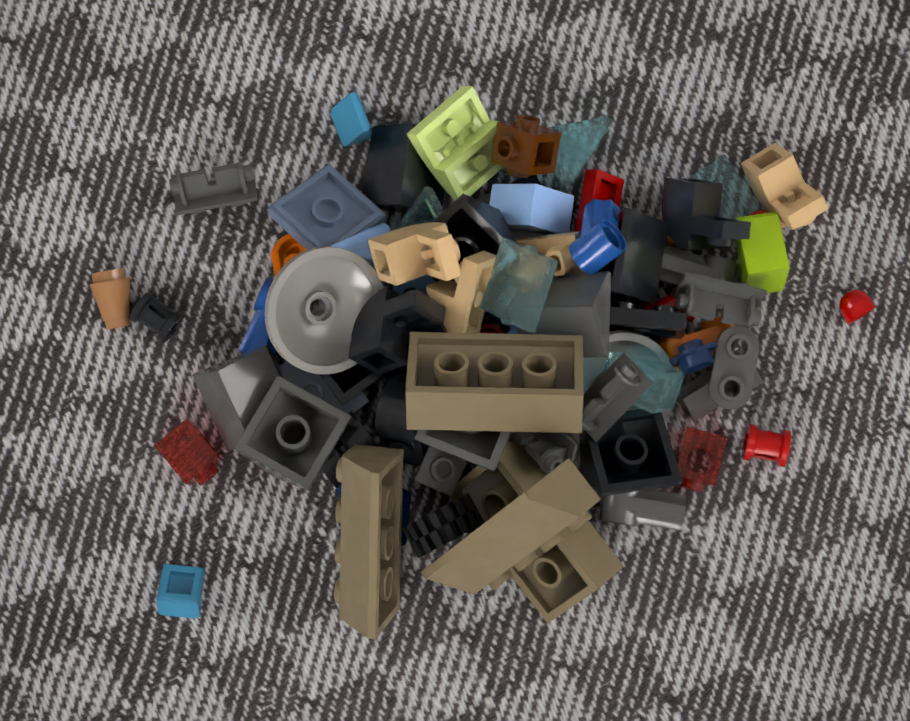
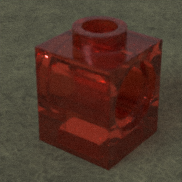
(710, 444)
(189, 453)

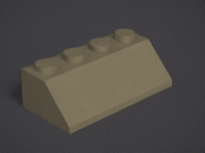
(495, 382)
(516, 531)
(369, 537)
(568, 569)

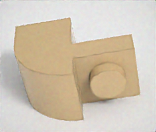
(781, 187)
(415, 253)

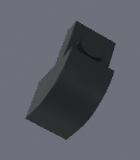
(694, 215)
(384, 328)
(391, 420)

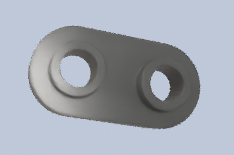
(733, 367)

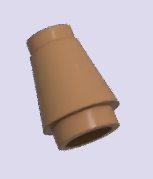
(112, 296)

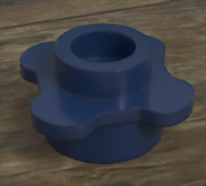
(694, 356)

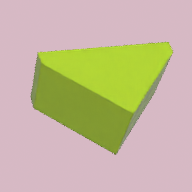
(763, 256)

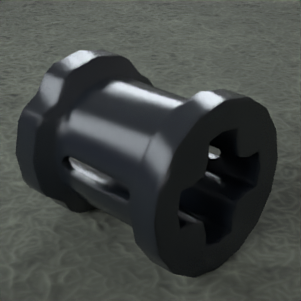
(156, 316)

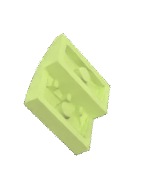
(457, 143)

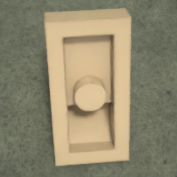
(464, 295)

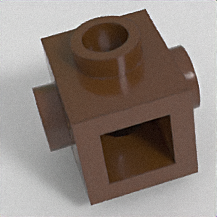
(525, 147)

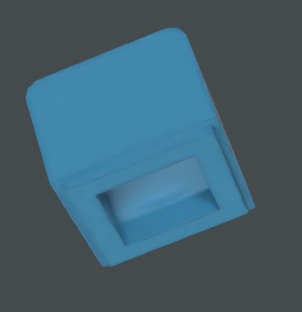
(351, 120)
(180, 591)

